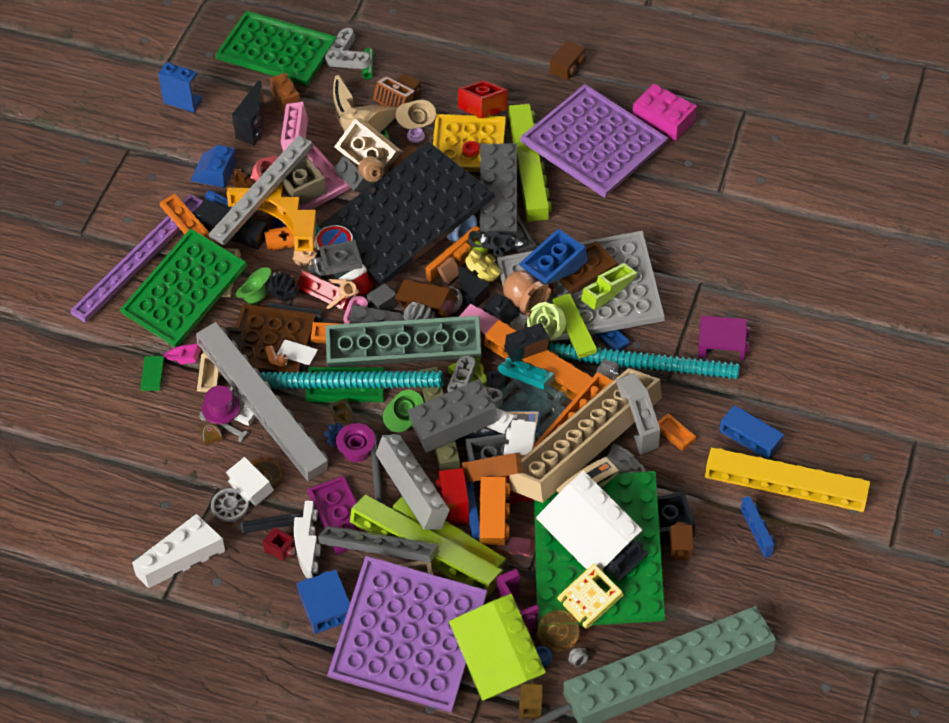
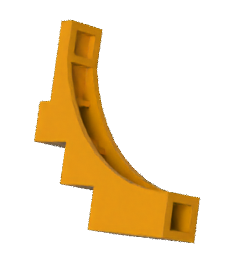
(287, 209)

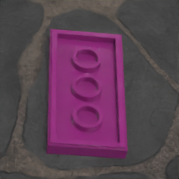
(334, 505)

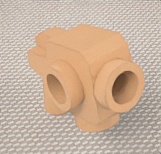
(305, 257)

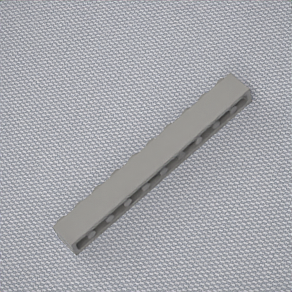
(262, 402)

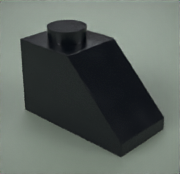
(472, 288)
(500, 308)

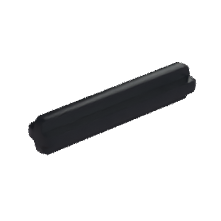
(319, 313)
(269, 522)

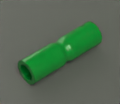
(368, 72)

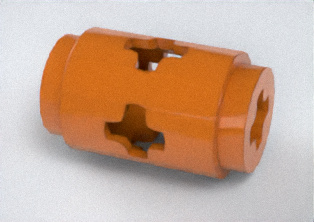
(274, 239)

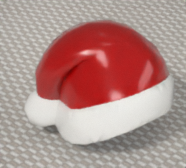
(361, 279)

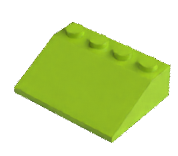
(497, 647)

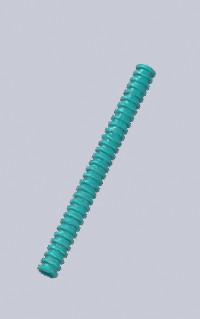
(651, 361)
(351, 379)

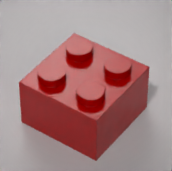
(482, 99)
(453, 491)

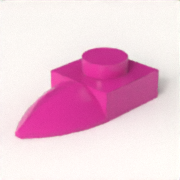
(184, 354)

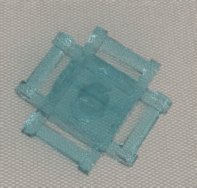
(534, 399)

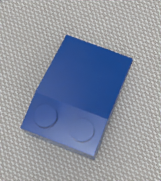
(555, 258)

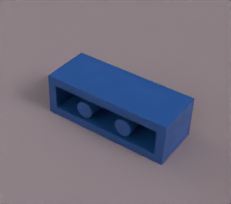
(751, 432)

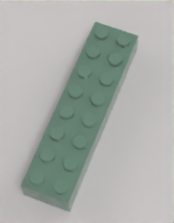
(403, 341)

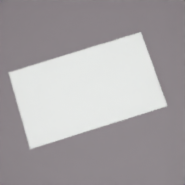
(297, 352)

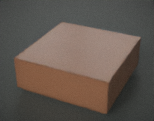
(448, 270)

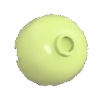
(551, 318)

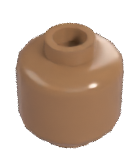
(371, 169)

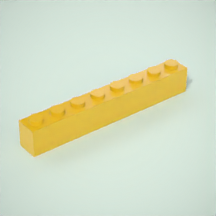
(787, 479)

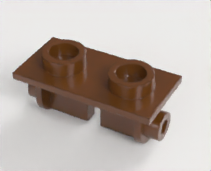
(241, 179)

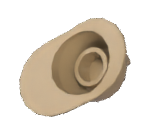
(415, 114)

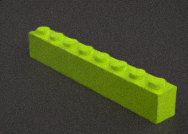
(529, 166)
(461, 564)

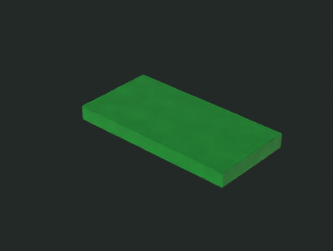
(350, 395)

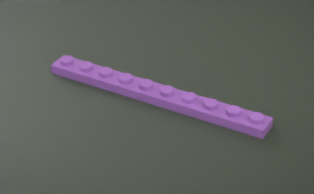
(130, 265)

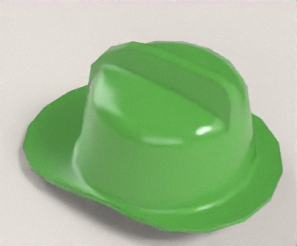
(255, 286)
(396, 413)

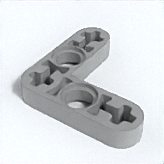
(336, 56)
(468, 373)

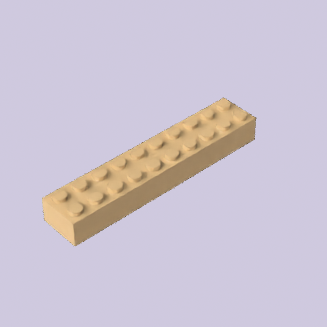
(579, 440)

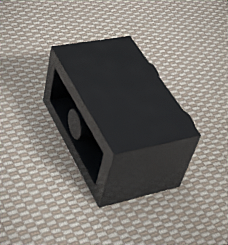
(526, 342)

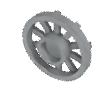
(229, 505)

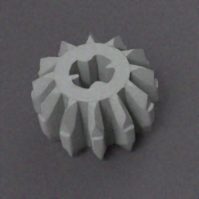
(418, 311)

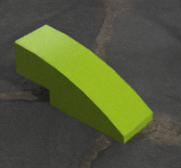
(608, 286)

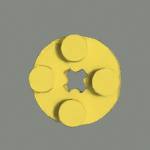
(483, 264)

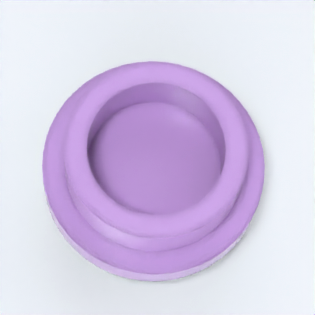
(415, 135)

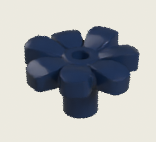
(332, 433)

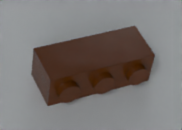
(437, 298)

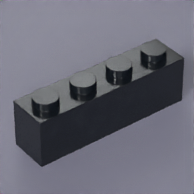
(250, 234)

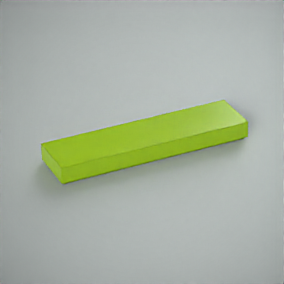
(575, 327)

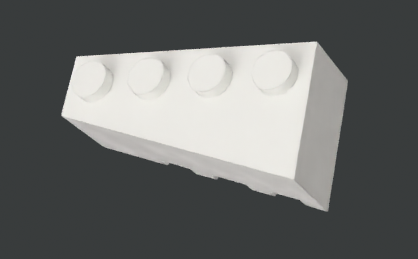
(178, 551)

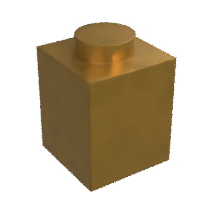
(530, 700)

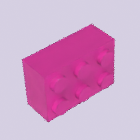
(665, 111)

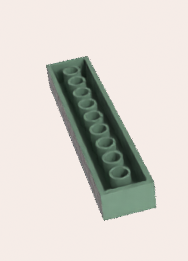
(669, 667)

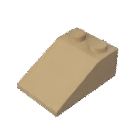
(375, 115)

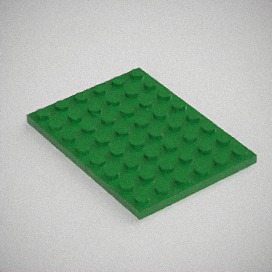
(640, 587)

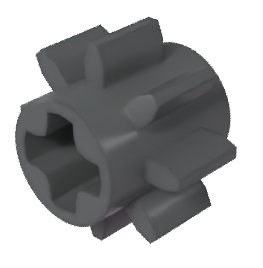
(317, 267)

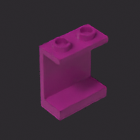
(723, 334)
(510, 584)

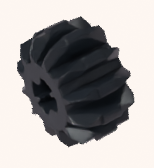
(283, 286)

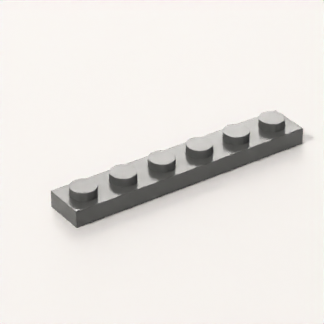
(378, 544)

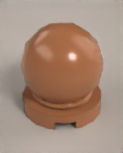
(525, 291)

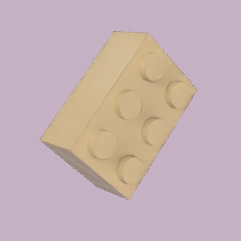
(364, 141)

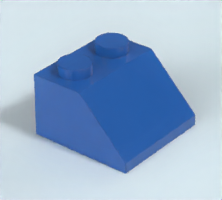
(215, 166)

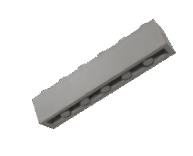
(412, 482)

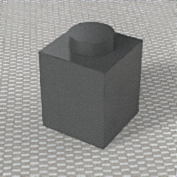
(382, 298)

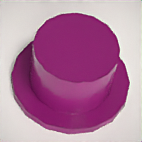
(220, 405)
(355, 442)

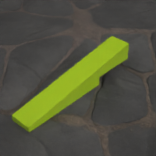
(455, 536)

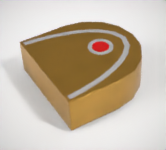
(210, 433)

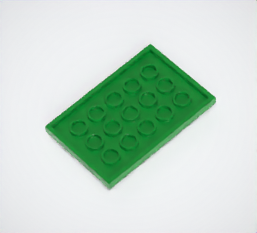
(275, 47)
(183, 288)

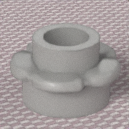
(578, 657)

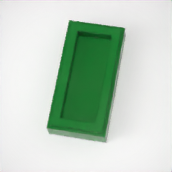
(152, 373)

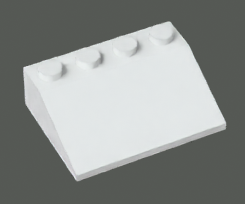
(589, 523)

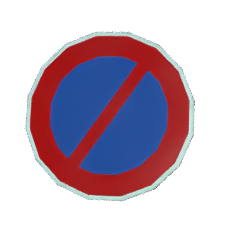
(333, 235)

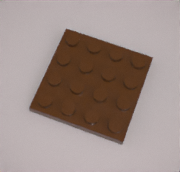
(270, 328)

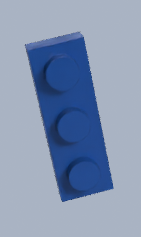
(757, 526)

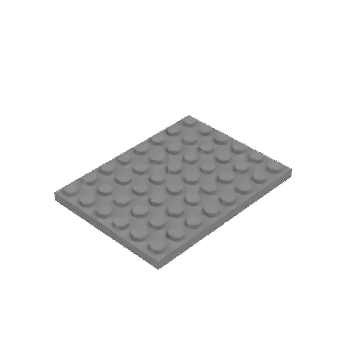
(632, 307)

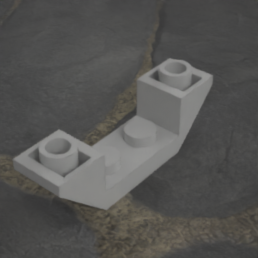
(642, 411)

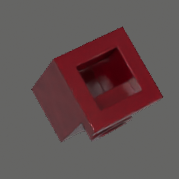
(279, 544)

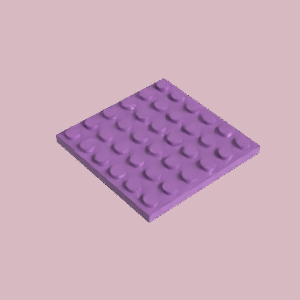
(594, 140)
(401, 634)

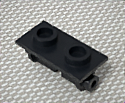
(626, 560)

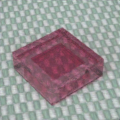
(520, 546)

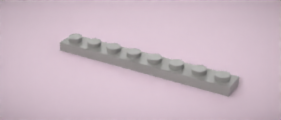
(260, 190)

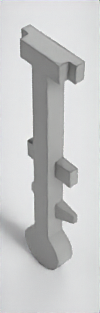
(242, 435)

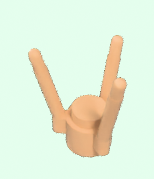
(345, 290)

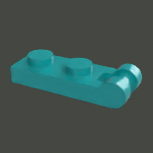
(526, 373)

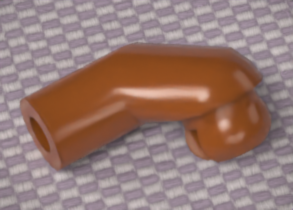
(278, 360)

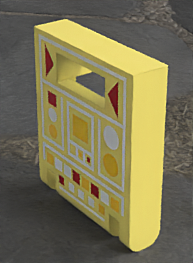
(587, 599)

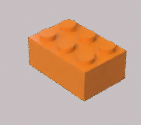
(494, 511)

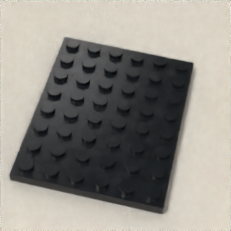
(410, 210)

